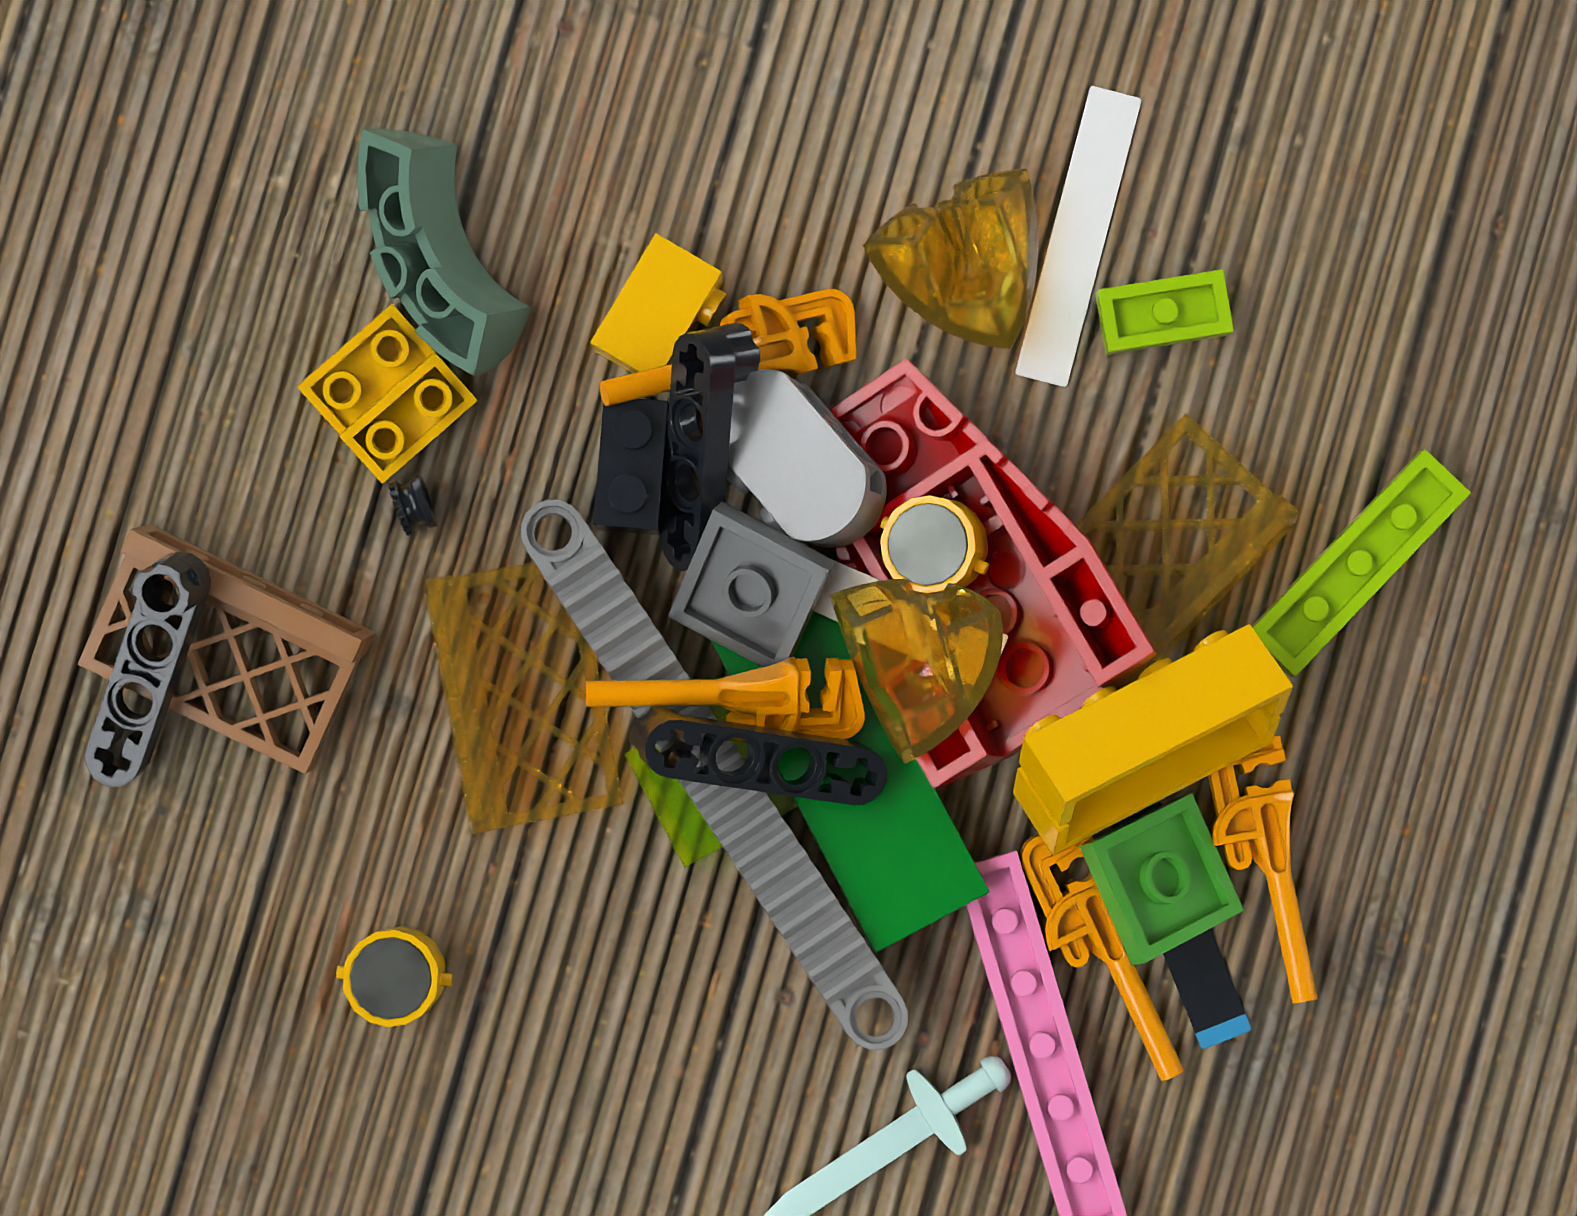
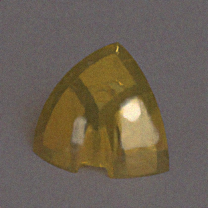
(966, 258)
(920, 656)

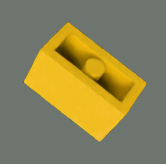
(658, 304)

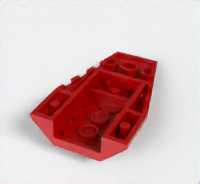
(1054, 593)

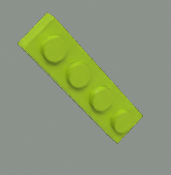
(1359, 562)

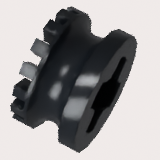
(414, 503)

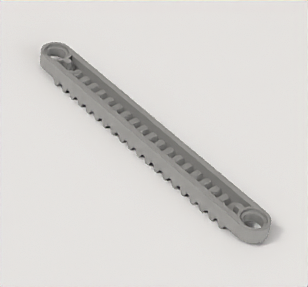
(741, 819)

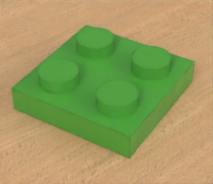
(1161, 879)

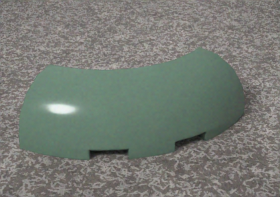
(425, 254)

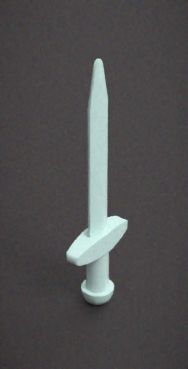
(932, 1115)

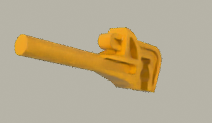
(775, 333)
(758, 697)
(1260, 830)
(1080, 923)

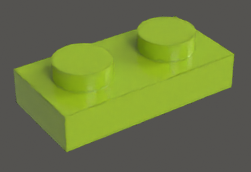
(1164, 312)

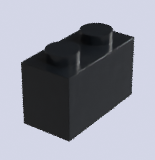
(631, 467)

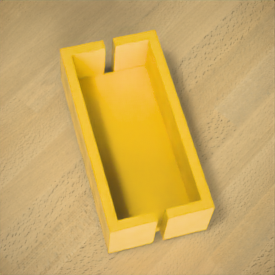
(1150, 737)

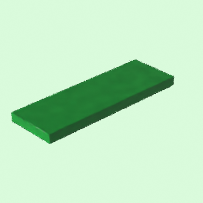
(895, 854)

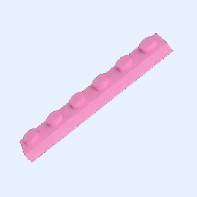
(1042, 1043)

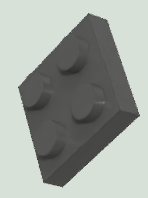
(750, 587)

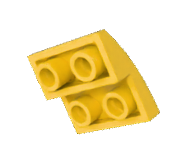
(387, 393)

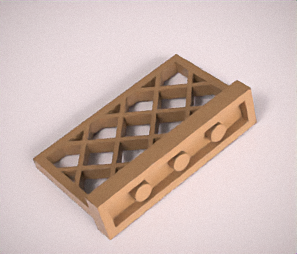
(263, 606)

